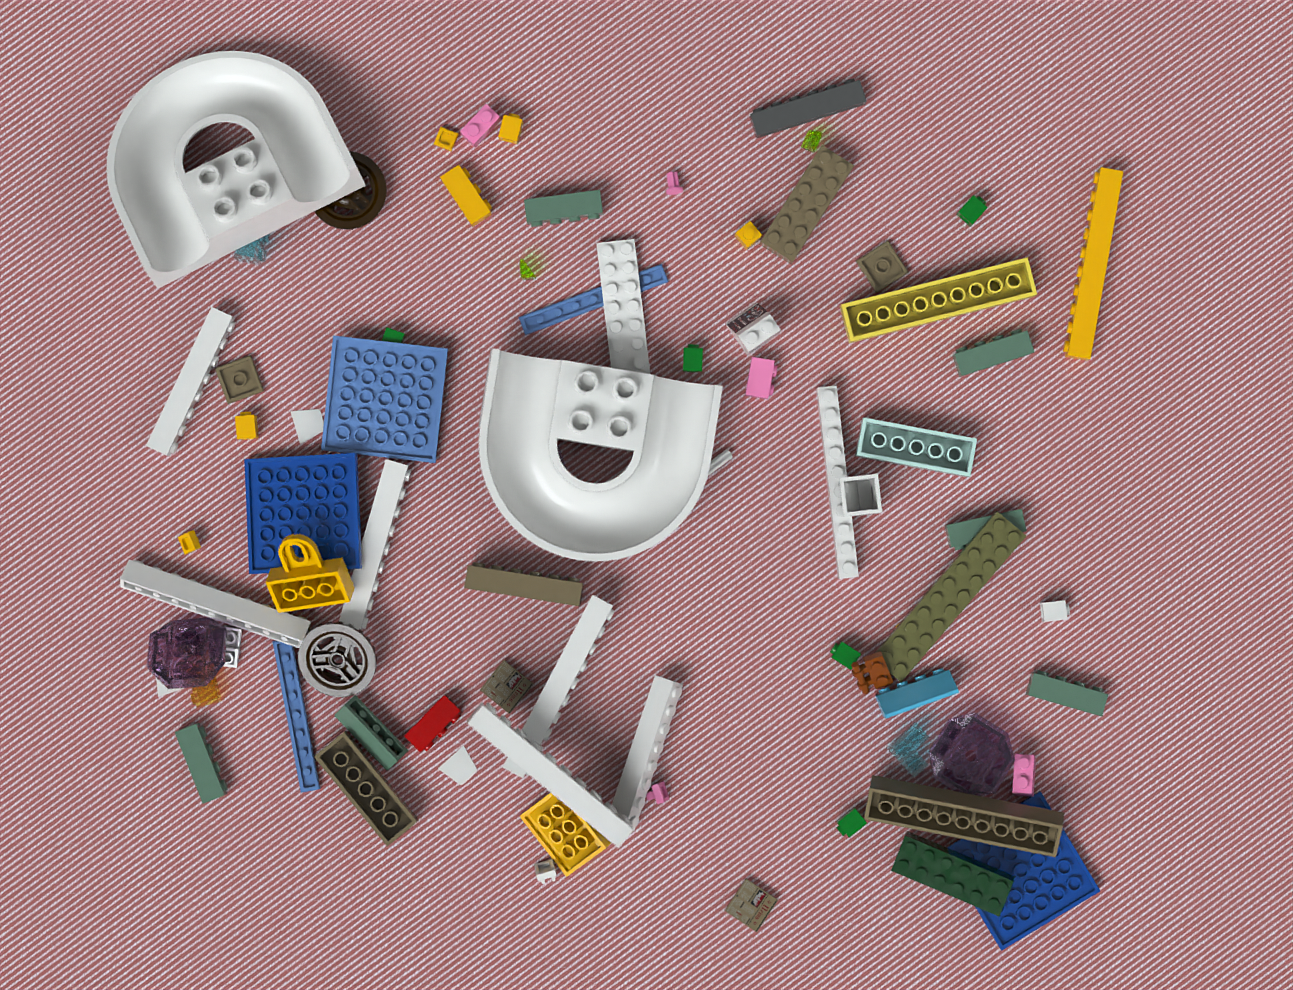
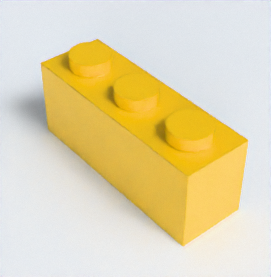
(466, 195)

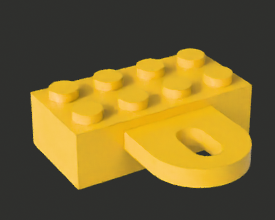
(307, 580)

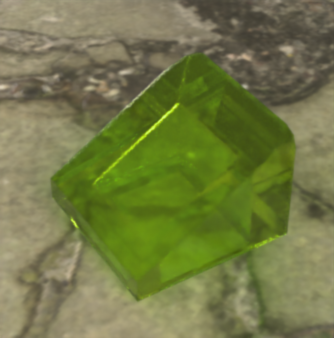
(811, 140)
(526, 272)

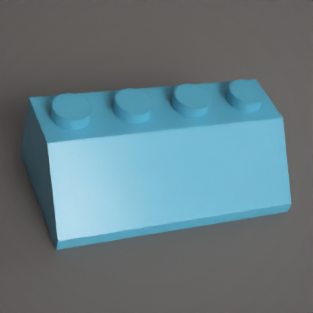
(917, 693)

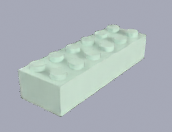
(916, 447)

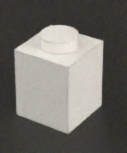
(1054, 610)

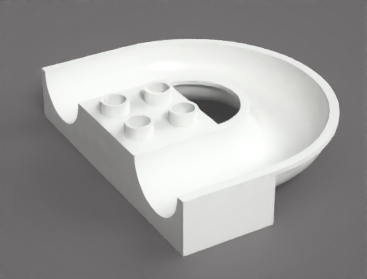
(203, 214)
(547, 400)

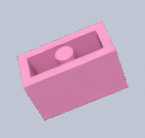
(480, 125)
(760, 378)
(1024, 775)

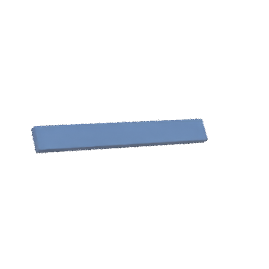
(584, 303)
(296, 716)

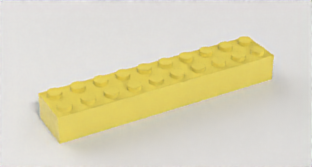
(938, 300)

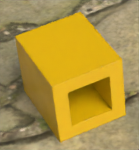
(510, 128)
(748, 235)
(246, 426)

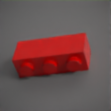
(433, 724)

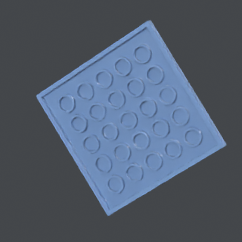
(384, 399)

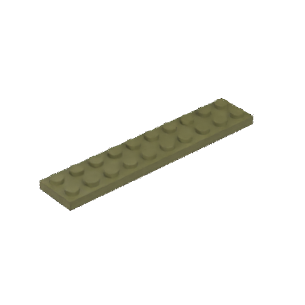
(950, 595)

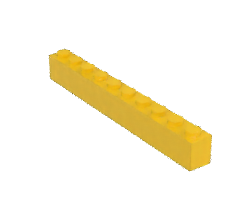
(1093, 264)

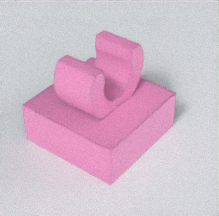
(658, 792)

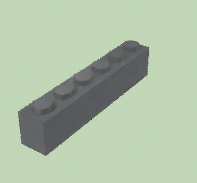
(807, 109)

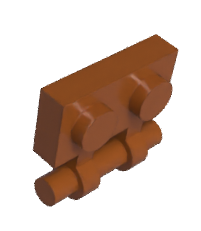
(878, 672)

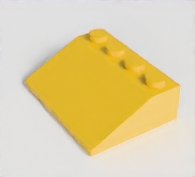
(563, 833)

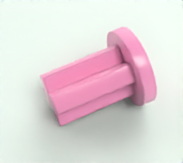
(673, 184)

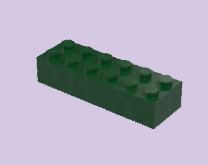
(953, 873)

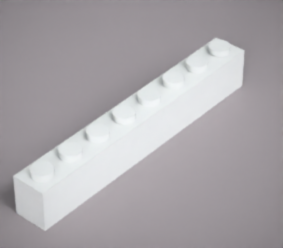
(191, 381)
(646, 748)

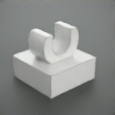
(545, 870)

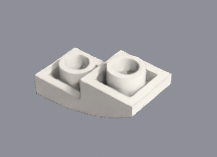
(233, 646)

